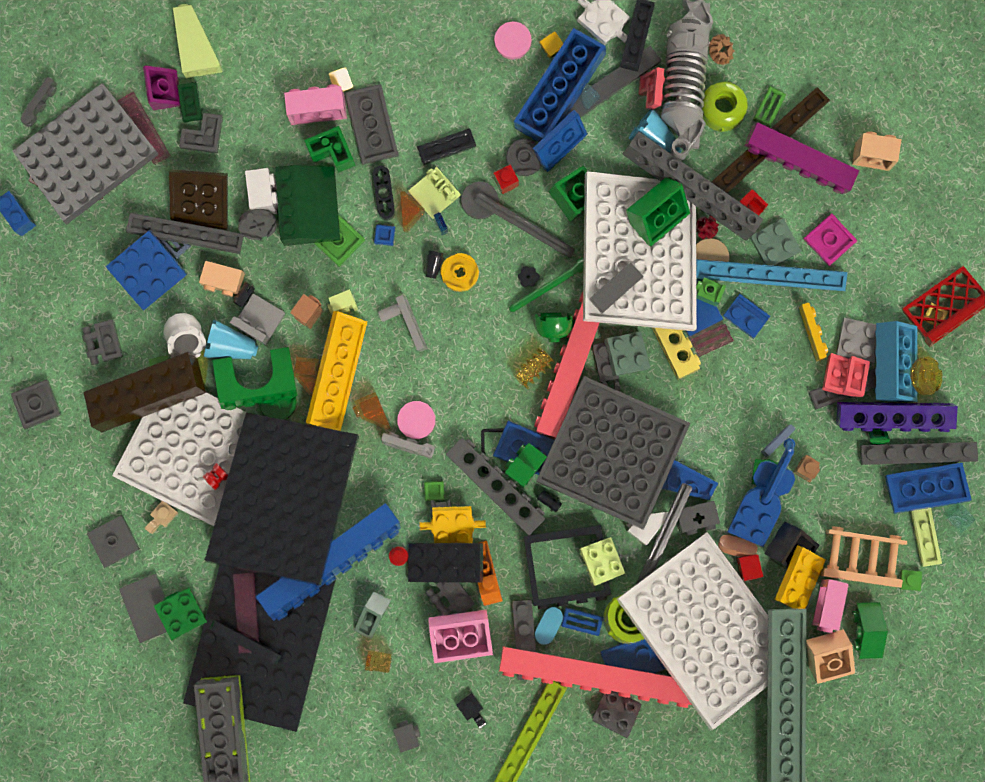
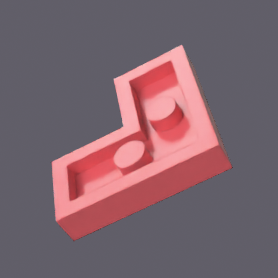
(651, 86)

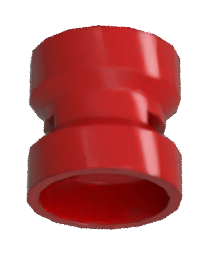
(212, 479)

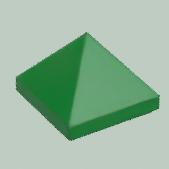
(878, 437)

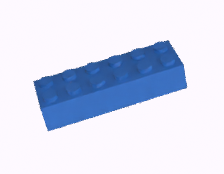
(560, 85)

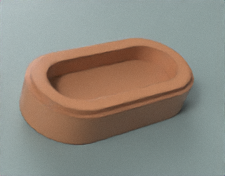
(737, 546)

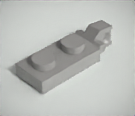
(408, 445)

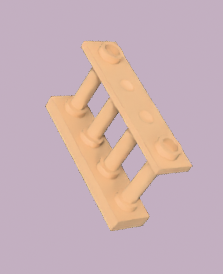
(871, 575)

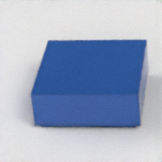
(384, 235)

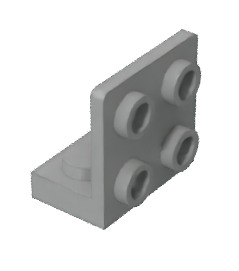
(258, 319)

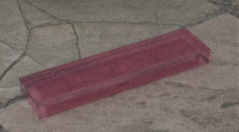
(138, 115)
(246, 607)

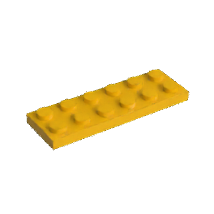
(336, 371)

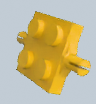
(452, 524)

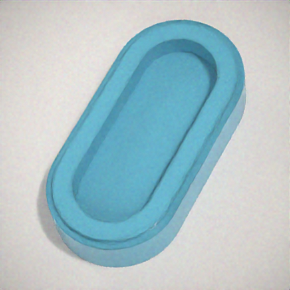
(548, 625)

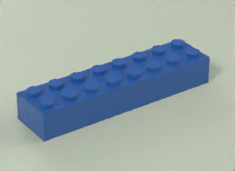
(344, 551)

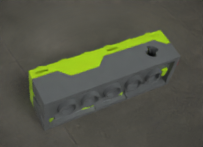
(222, 729)

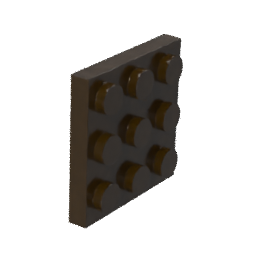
(199, 198)

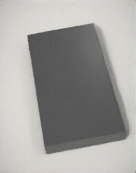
(371, 124)

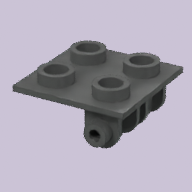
(617, 713)

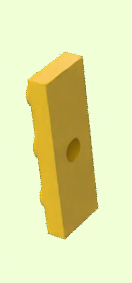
(813, 331)

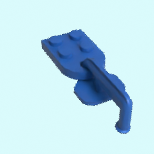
(758, 516)

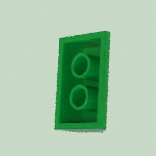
(659, 210)

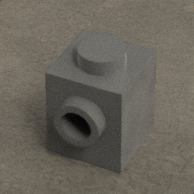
(406, 735)

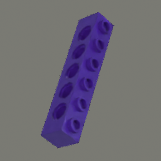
(946, 421)

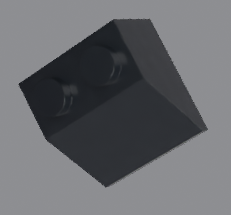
(785, 544)

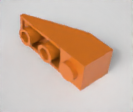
(489, 588)

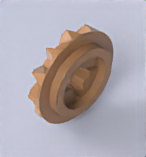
(716, 45)

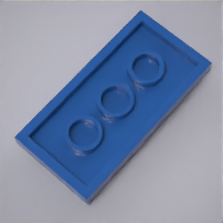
(928, 488)

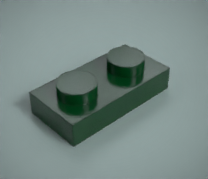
(190, 102)

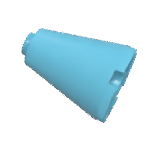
(656, 130)
(227, 342)

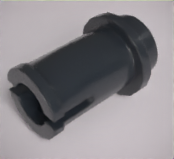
(243, 296)
(549, 501)

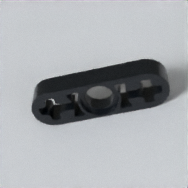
(380, 207)

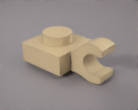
(163, 515)

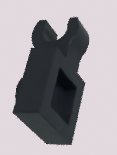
(470, 709)

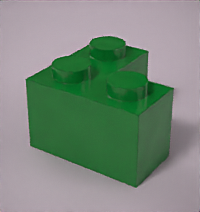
(331, 144)
(525, 465)
(870, 630)

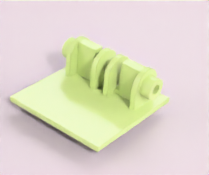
(434, 192)
(602, 561)

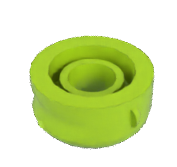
(719, 120)
(616, 628)

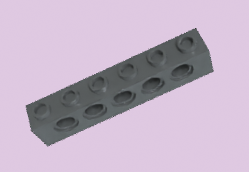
(457, 455)

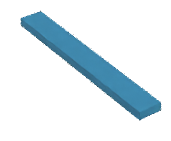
(771, 275)

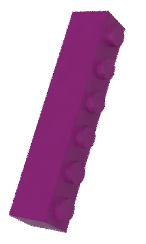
(801, 158)

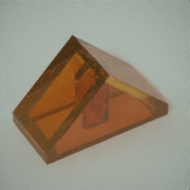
(411, 211)

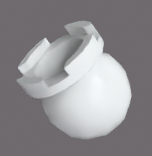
(184, 335)

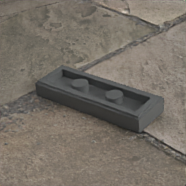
(616, 288)

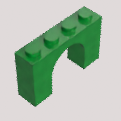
(280, 386)

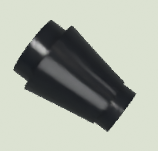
(433, 263)

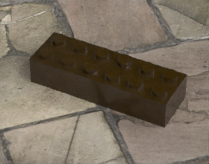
(144, 392)

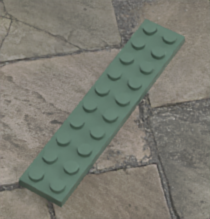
(786, 695)

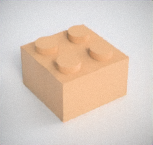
(876, 151)
(830, 656)

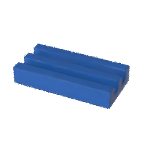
(566, 617)

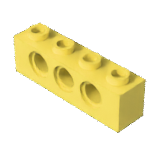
(680, 368)

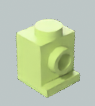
(342, 302)

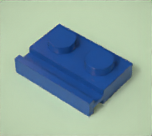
(746, 316)

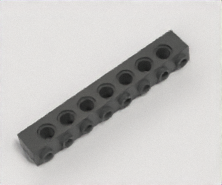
(696, 187)

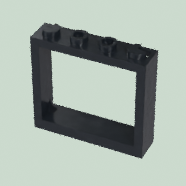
(562, 600)

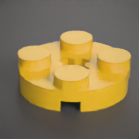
(454, 263)

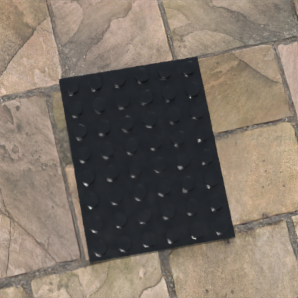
(282, 499)
(270, 691)

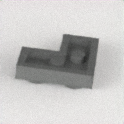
(205, 140)

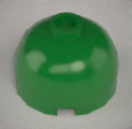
(553, 325)

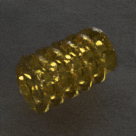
(533, 368)

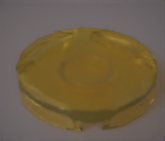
(926, 376)

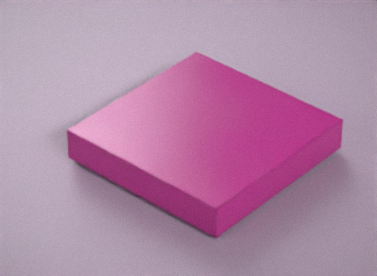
(830, 239)

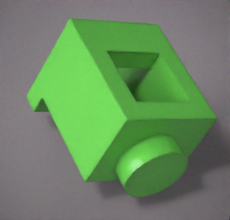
(710, 298)

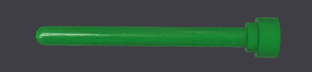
(578, 267)

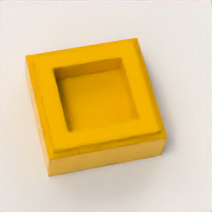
(551, 44)

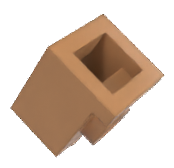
(807, 468)

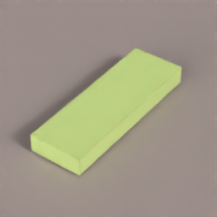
(926, 537)

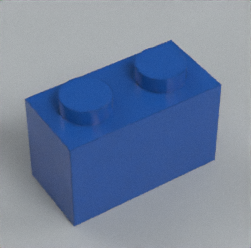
(15, 214)

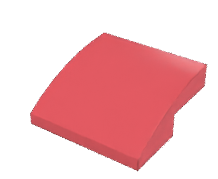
(846, 375)

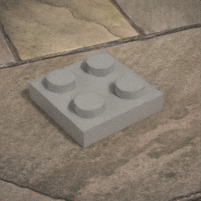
(857, 340)

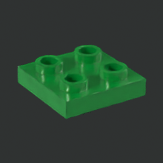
(179, 613)

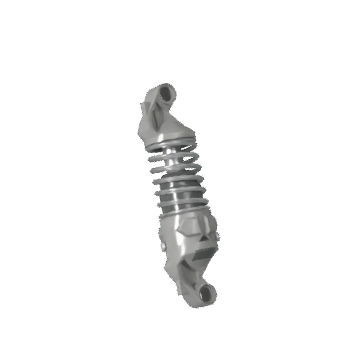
(686, 64)

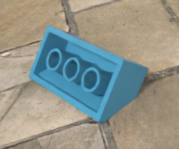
(894, 359)

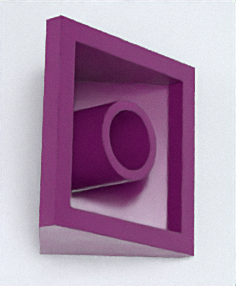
(161, 87)

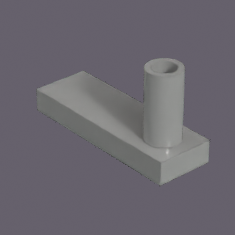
(403, 307)

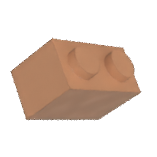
(307, 310)

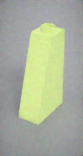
(194, 47)

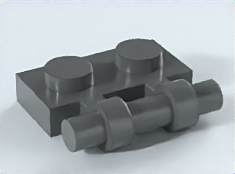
(107, 339)
(455, 594)

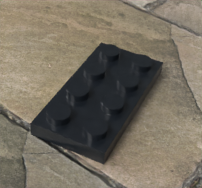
(445, 562)

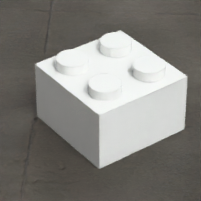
(261, 190)

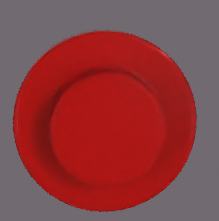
(398, 556)

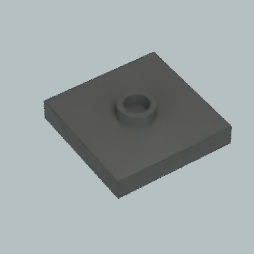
(36, 404)
(113, 541)

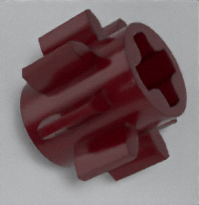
(706, 227)

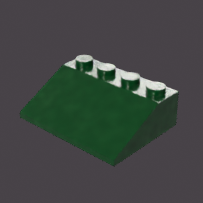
(307, 204)

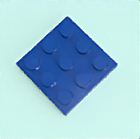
(146, 270)

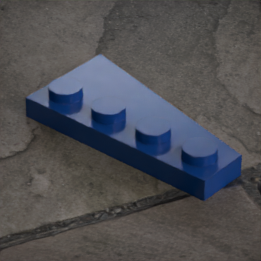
(701, 485)

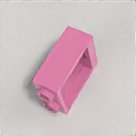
(830, 605)

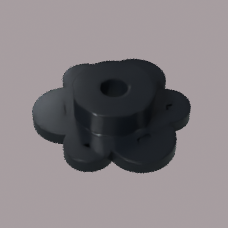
(526, 271)

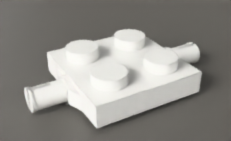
(603, 20)

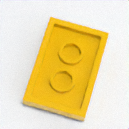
(800, 578)

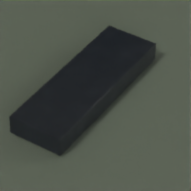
(446, 146)

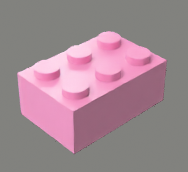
(315, 105)
(460, 636)

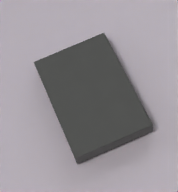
(139, 602)

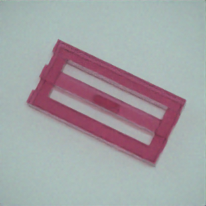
(726, 333)

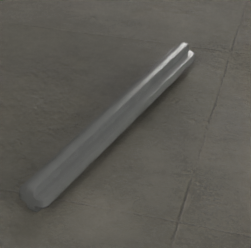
(524, 225)
(666, 531)

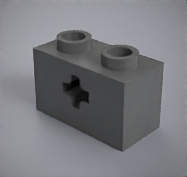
(706, 510)

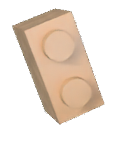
(221, 278)

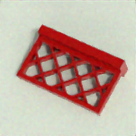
(957, 319)

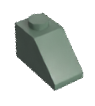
(372, 615)

